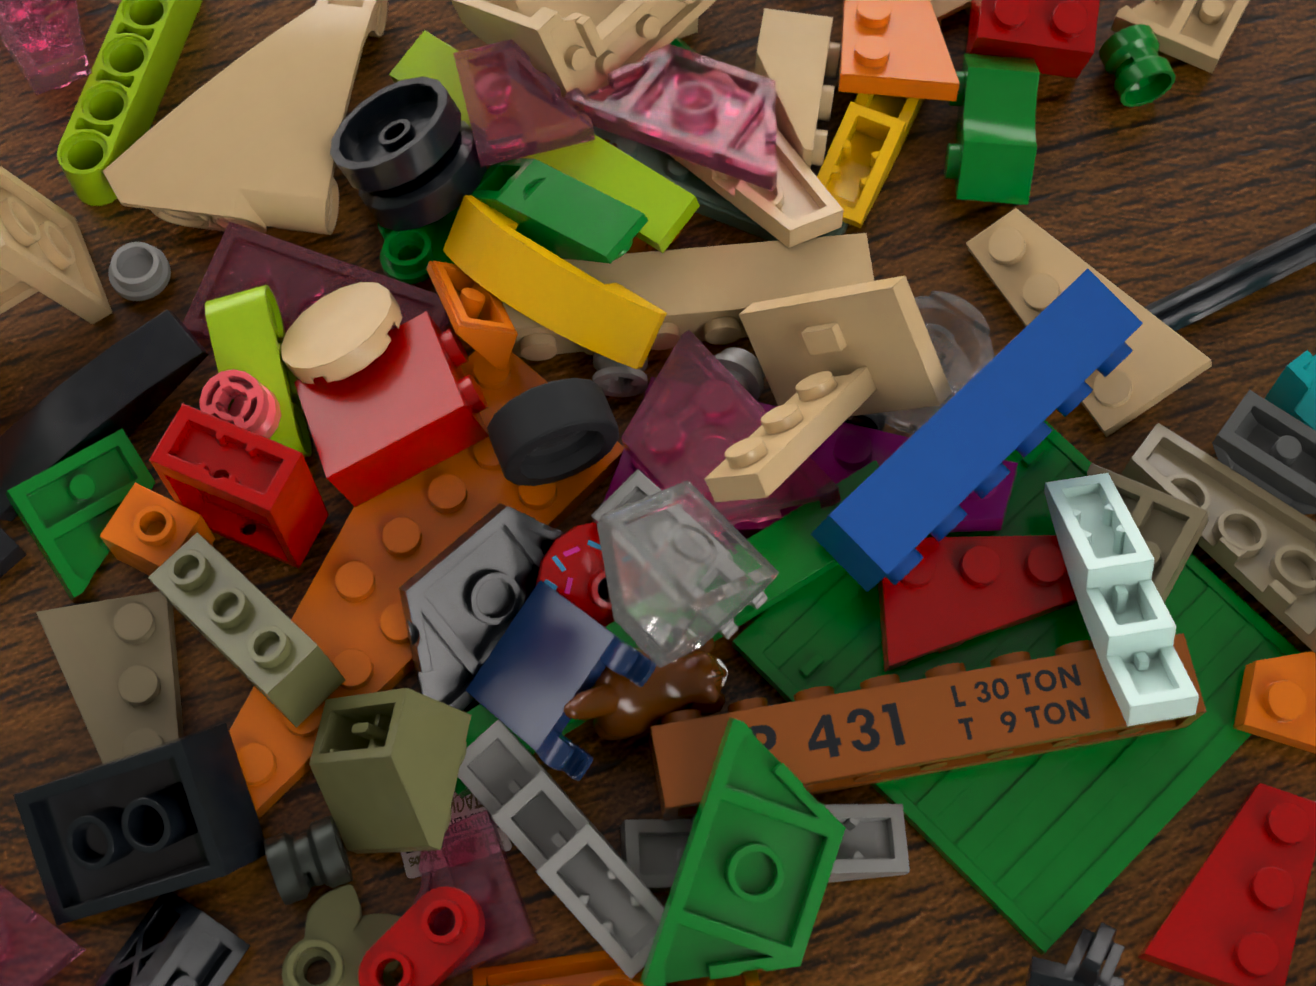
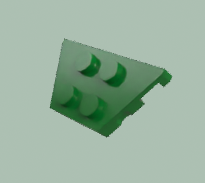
(747, 870)

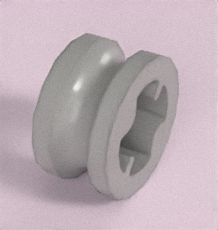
(617, 378)

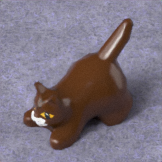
(629, 710)

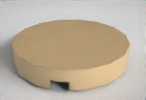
(341, 332)

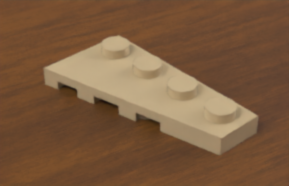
(1035, 268)

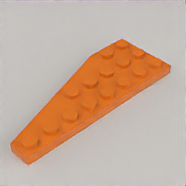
(355, 597)

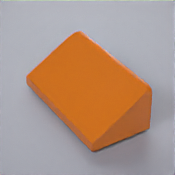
(474, 313)

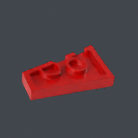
(1246, 899)

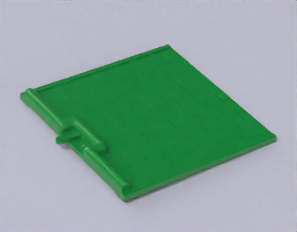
(1048, 826)

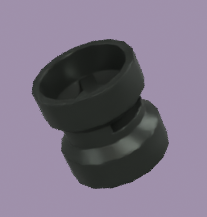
(308, 860)

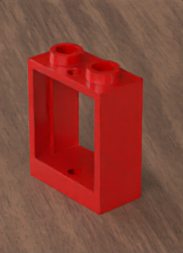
(241, 481)

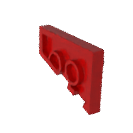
(970, 590)

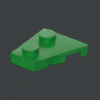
(73, 504)

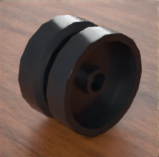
(408, 154)

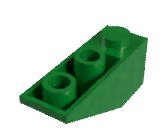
(560, 210)

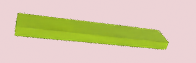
(591, 162)

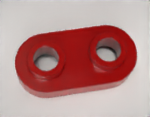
(416, 945)

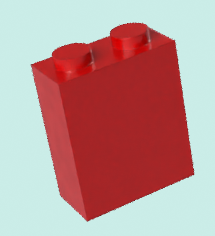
(396, 412)

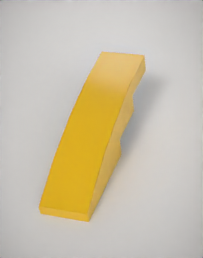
(866, 151)

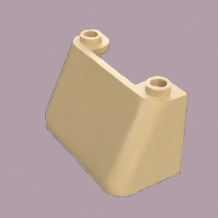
(581, 38)

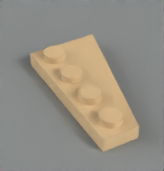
(791, 212)

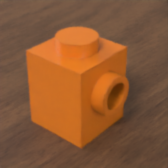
(151, 529)

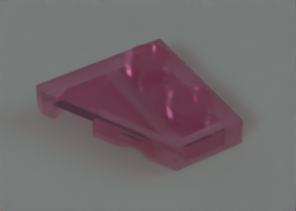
(477, 864)

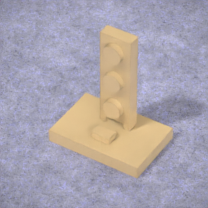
(45, 253)
(827, 361)

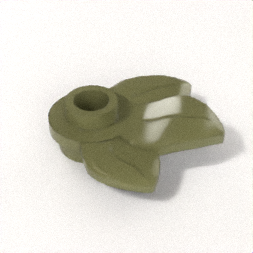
(340, 936)

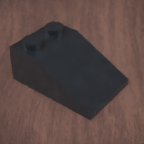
(142, 825)

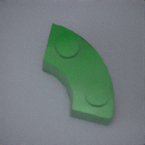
(994, 129)

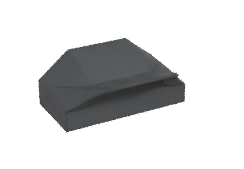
(1271, 451)

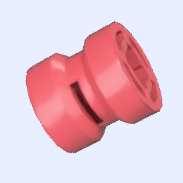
(256, 413)

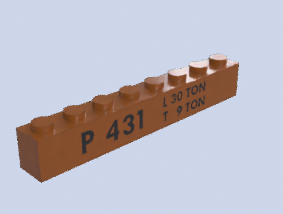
(911, 726)

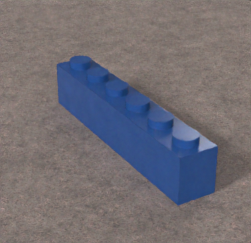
(975, 431)

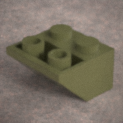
(389, 768)

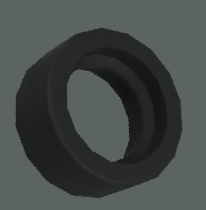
(553, 431)

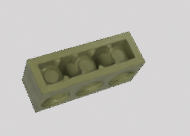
(247, 629)

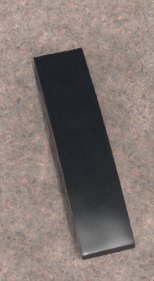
(101, 398)

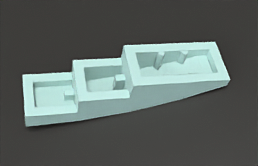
(1118, 599)

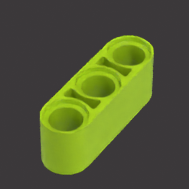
(248, 337)

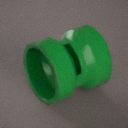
(1136, 65)

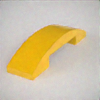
(549, 288)

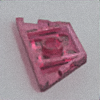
(691, 111)
(692, 420)

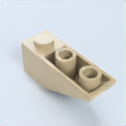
(799, 56)

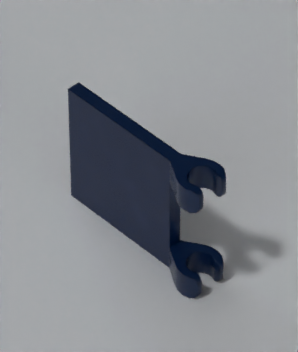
(544, 663)

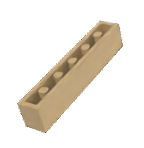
(711, 286)

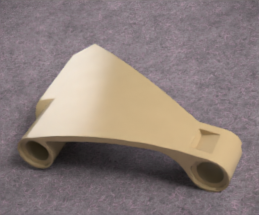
(258, 132)

